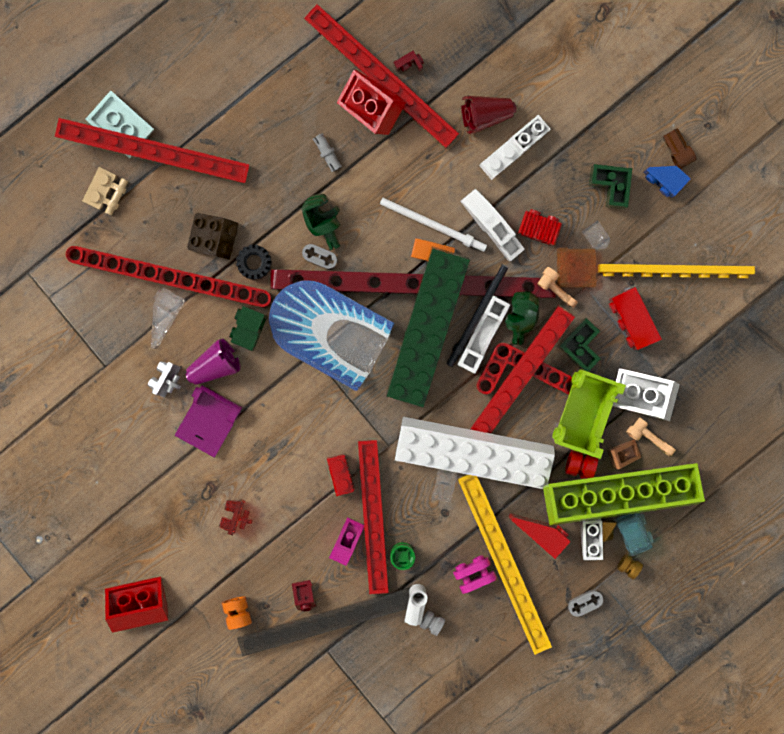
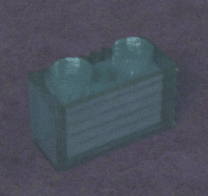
(634, 533)

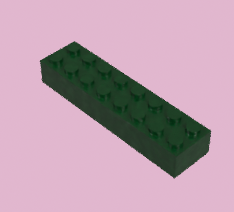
(427, 326)

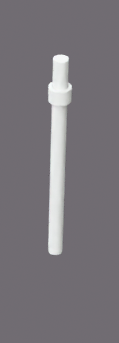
(466, 239)

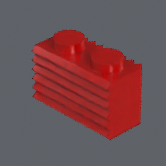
(539, 227)
(340, 474)

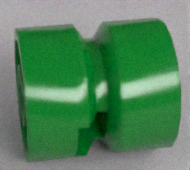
(402, 555)

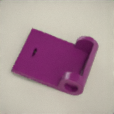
(208, 420)

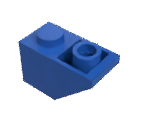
(668, 178)

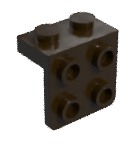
(212, 235)

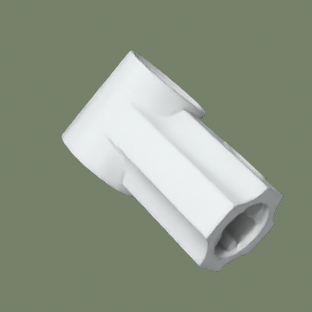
(416, 605)

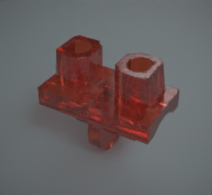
(231, 524)

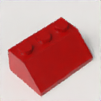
(634, 319)
(135, 604)

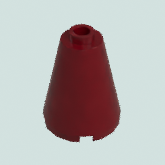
(484, 112)

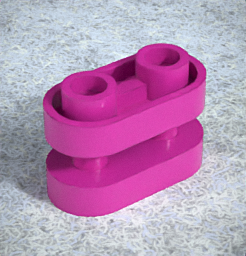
(479, 564)

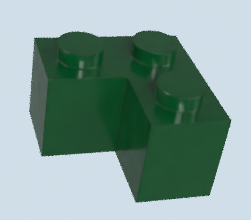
(616, 180)
(248, 328)
(576, 347)

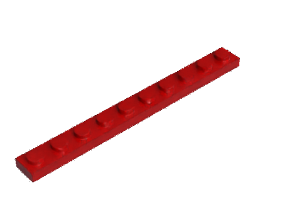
(374, 69)
(151, 150)

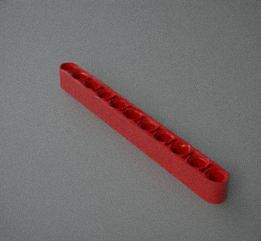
(160, 273)

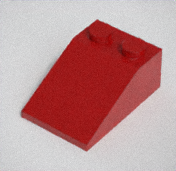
(371, 103)
(550, 538)

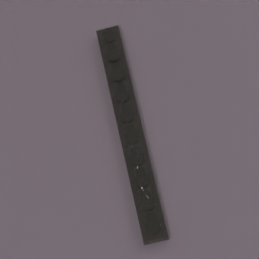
(324, 622)

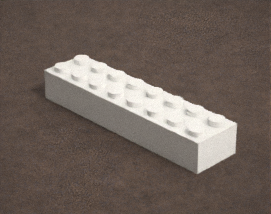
(474, 453)

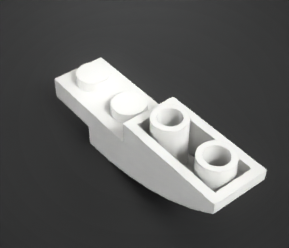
(515, 147)
(493, 224)
(592, 539)

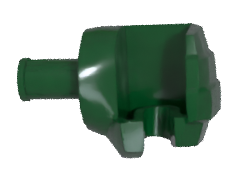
(321, 222)
(524, 315)

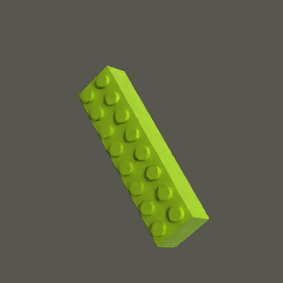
(623, 494)

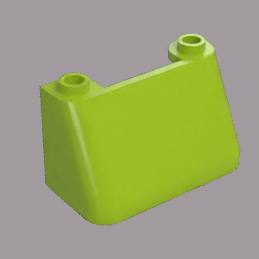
(587, 413)

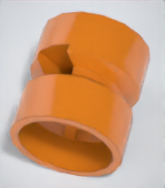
(241, 617)

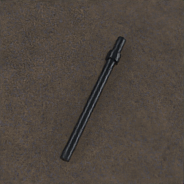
(459, 348)

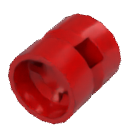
(581, 465)

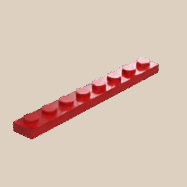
(523, 370)
(373, 516)

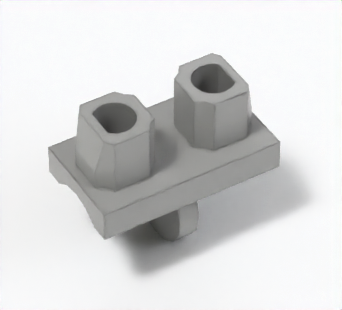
(167, 380)

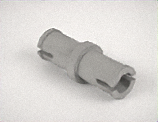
(327, 152)

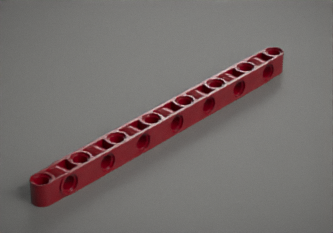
(399, 283)

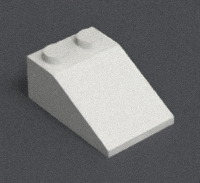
(646, 394)

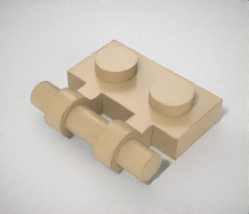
(100, 189)

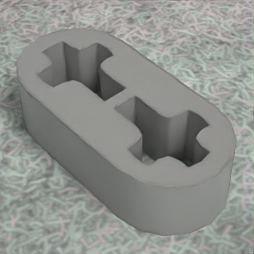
(318, 261)
(583, 598)

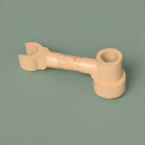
(548, 281)
(639, 429)

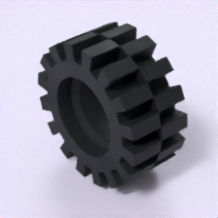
(265, 262)

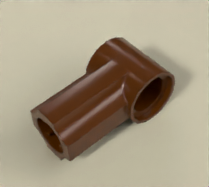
(681, 153)

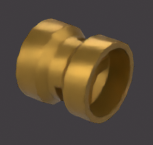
(629, 566)

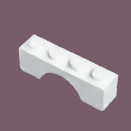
(483, 334)

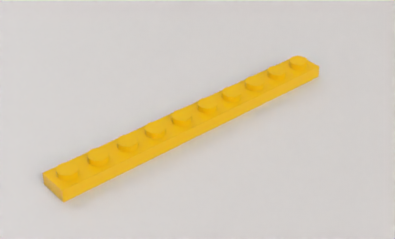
(505, 563)

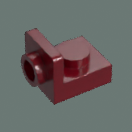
(406, 61)
(303, 595)

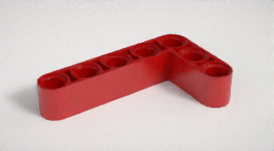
(510, 359)

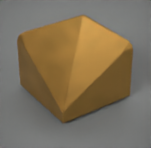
(608, 529)

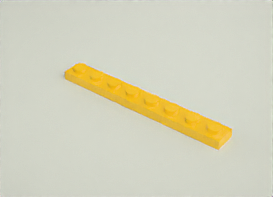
(683, 270)

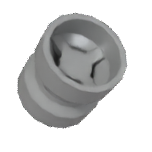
(433, 623)

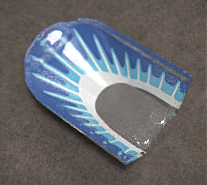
(328, 331)

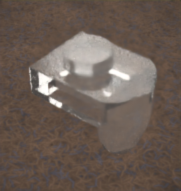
(597, 236)

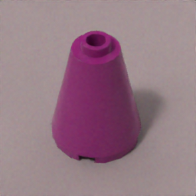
(213, 363)

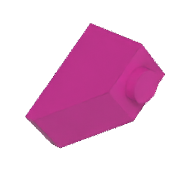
(346, 541)

